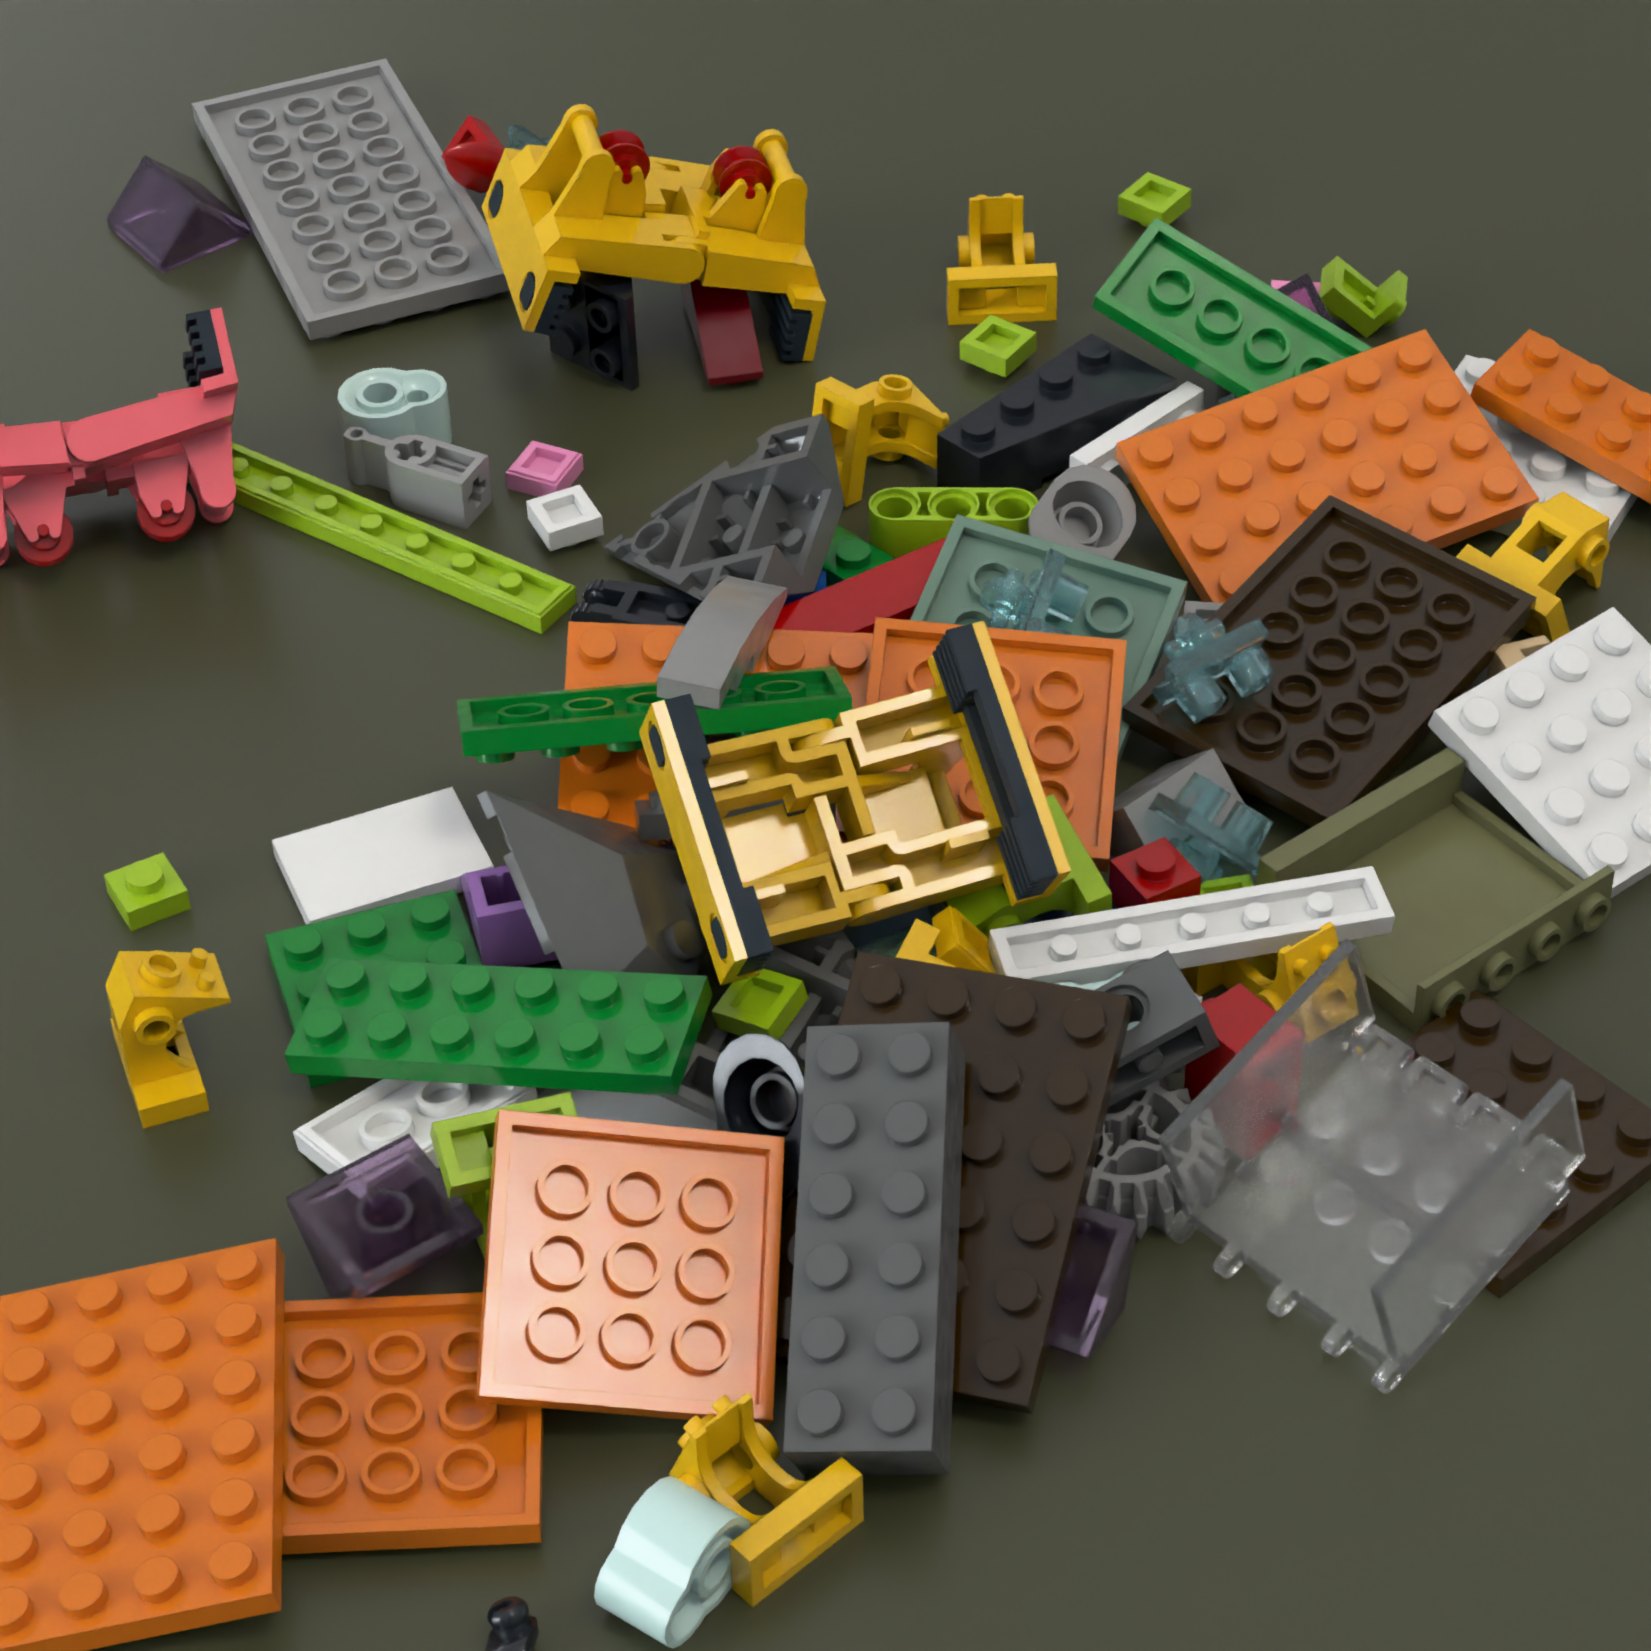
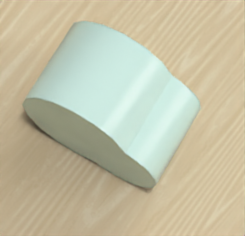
(396, 403)
(670, 1561)

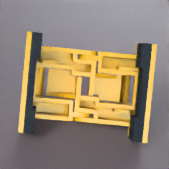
(791, 878)

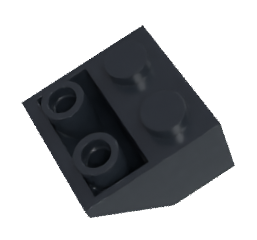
(600, 328)

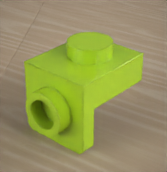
(1358, 301)

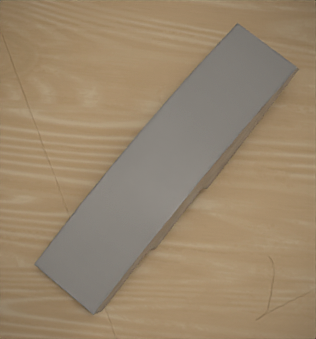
(721, 641)

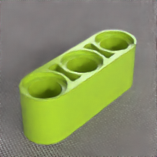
(917, 516)

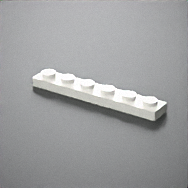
(1194, 928)

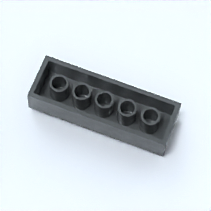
(876, 1250)

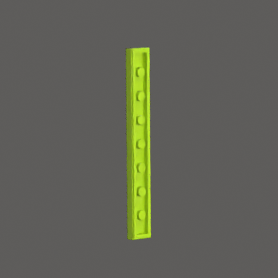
(399, 542)

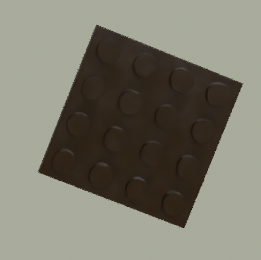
(1515, 1070)

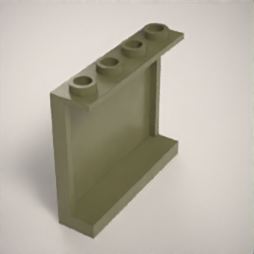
(1463, 887)

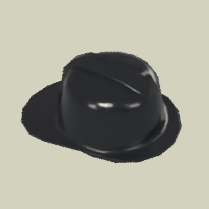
(761, 1093)

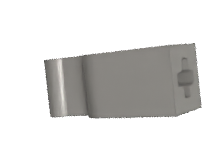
(421, 474)

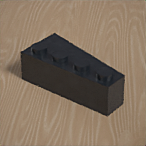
(1047, 417)

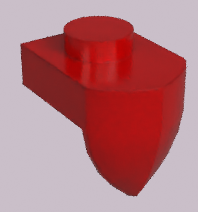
(473, 155)

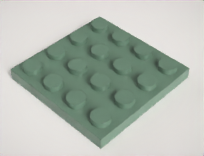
(1119, 604)

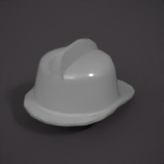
(1085, 511)

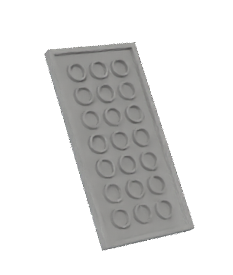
(350, 198)

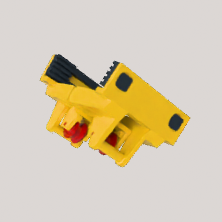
(653, 221)

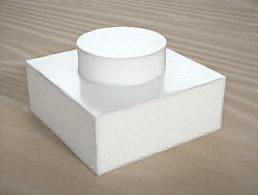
(565, 517)

